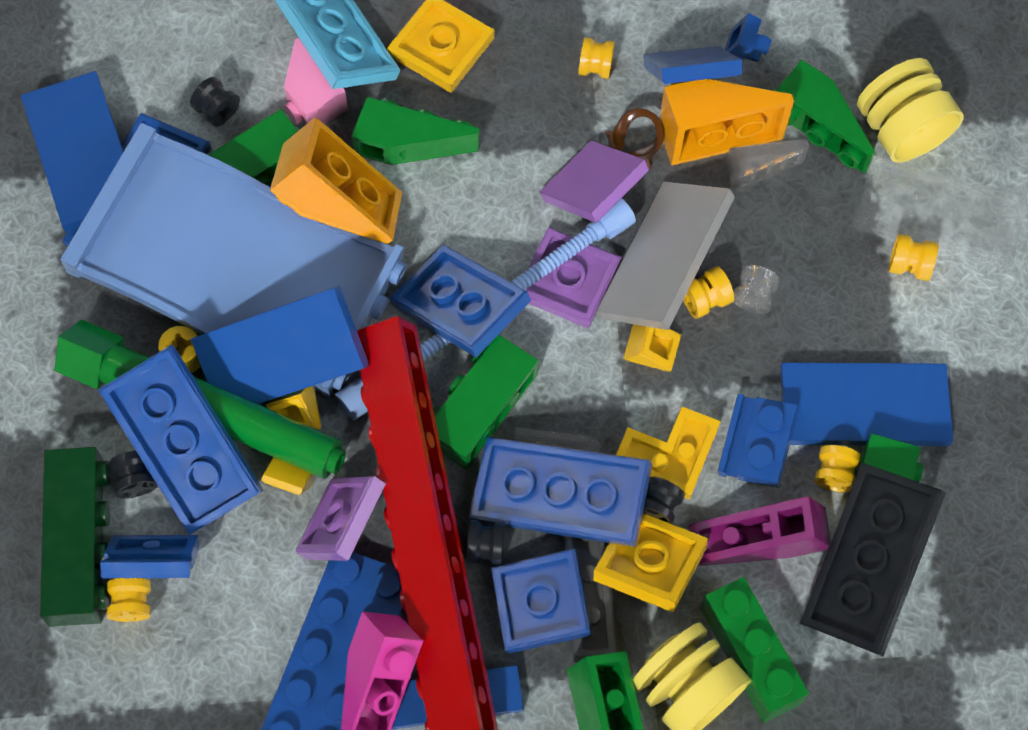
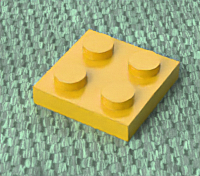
(441, 43)
(657, 566)

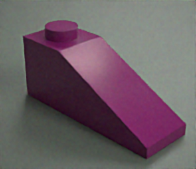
(765, 533)

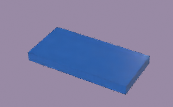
(74, 142)
(283, 348)
(856, 399)
(180, 439)
(561, 491)

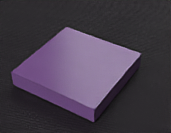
(594, 181)
(577, 285)
(340, 518)

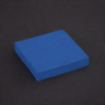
(541, 601)

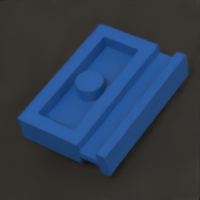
(758, 440)
(150, 556)

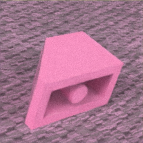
(308, 90)

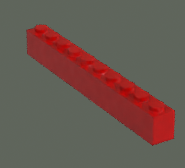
(424, 530)

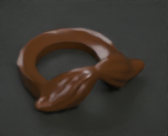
(619, 133)

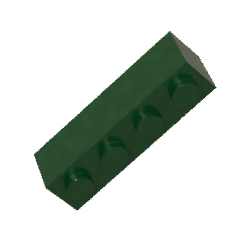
(73, 537)

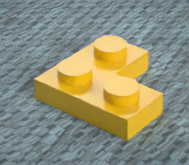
(683, 454)

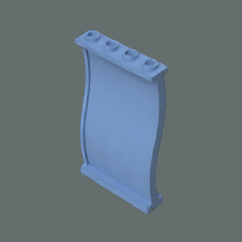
(219, 244)

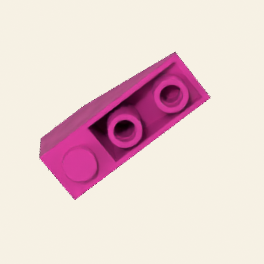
(378, 671)

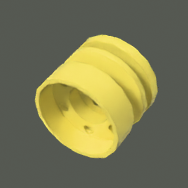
(909, 110)
(689, 680)

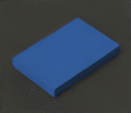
(692, 64)
(460, 300)

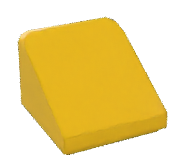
(652, 347)
(299, 406)
(287, 477)

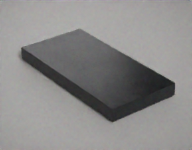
(872, 558)

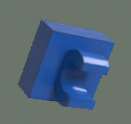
(745, 41)

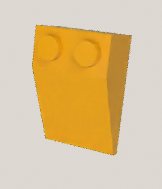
(716, 115)
(335, 185)

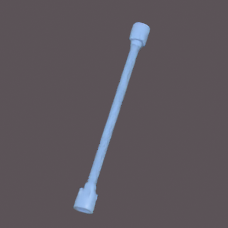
(611, 224)

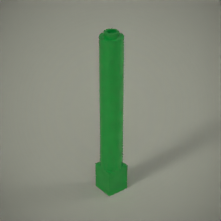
(99, 357)

